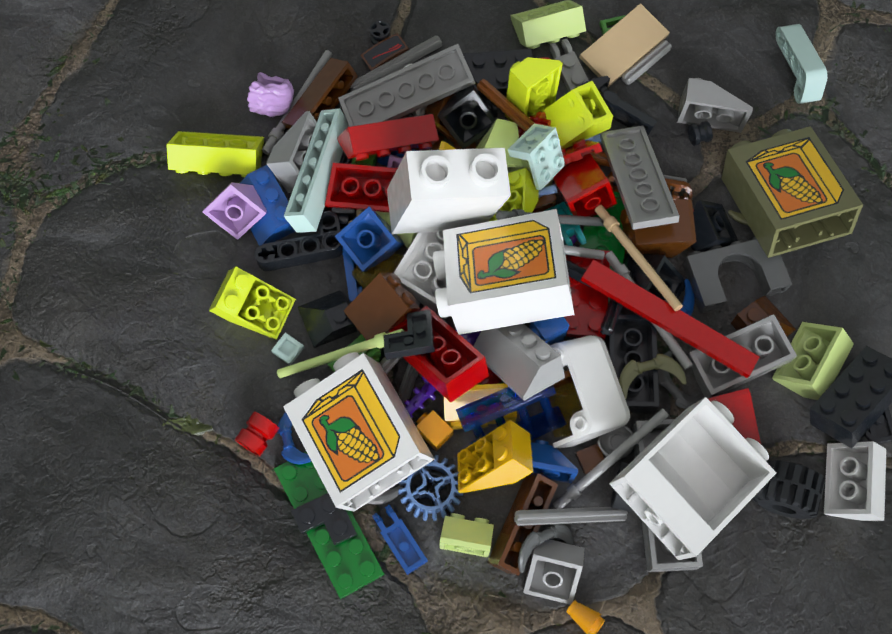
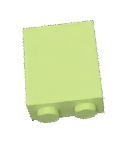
(503, 135)

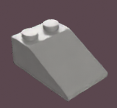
(707, 101)
(290, 151)

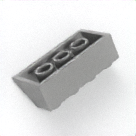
(762, 338)
(520, 359)

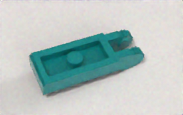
(567, 229)

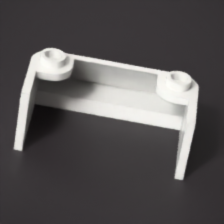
(597, 389)

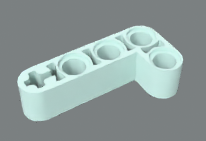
(804, 62)

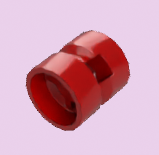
(256, 434)

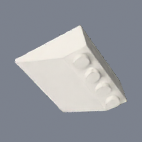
(418, 269)

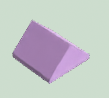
(236, 209)

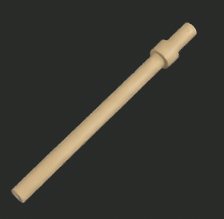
(612, 225)

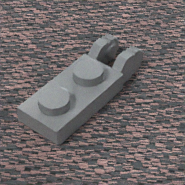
(572, 71)

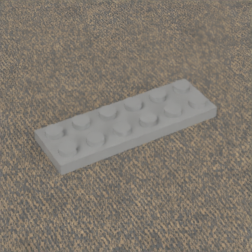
(408, 88)
(639, 178)

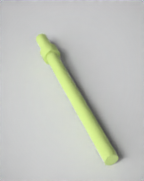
(377, 341)

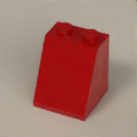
(584, 187)
(742, 409)

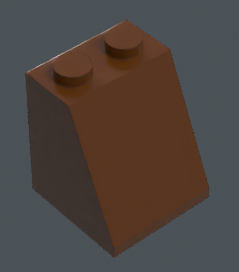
(667, 238)
(381, 306)

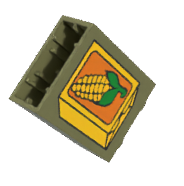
(790, 191)

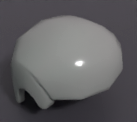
(613, 439)

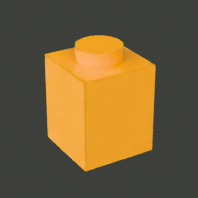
(434, 430)

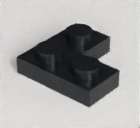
(415, 341)
(321, 512)

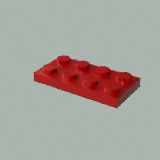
(588, 303)

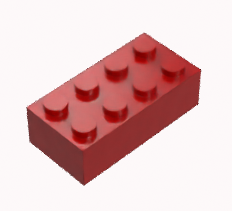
(453, 365)

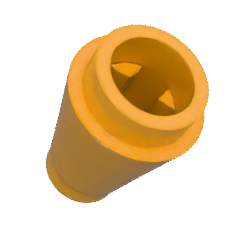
(587, 618)

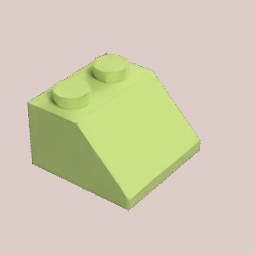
(466, 535)

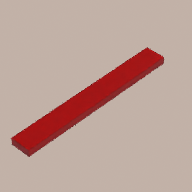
(674, 322)

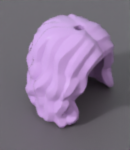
(270, 95)

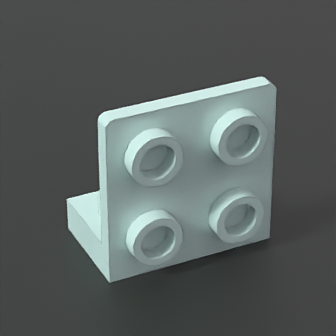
(542, 150)

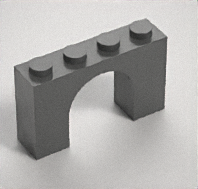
(703, 267)

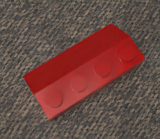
(388, 136)
(359, 187)

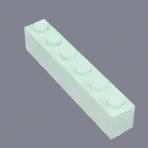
(313, 178)

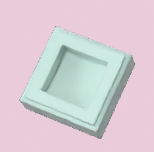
(287, 349)

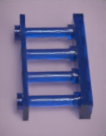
(505, 402)

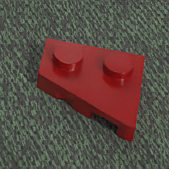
(580, 149)

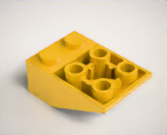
(495, 459)

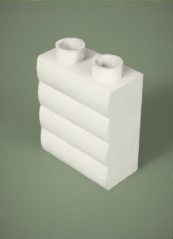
(694, 478)

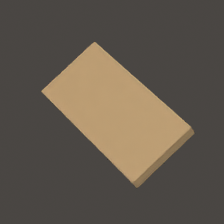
(624, 44)

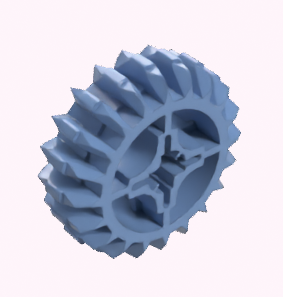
(421, 493)

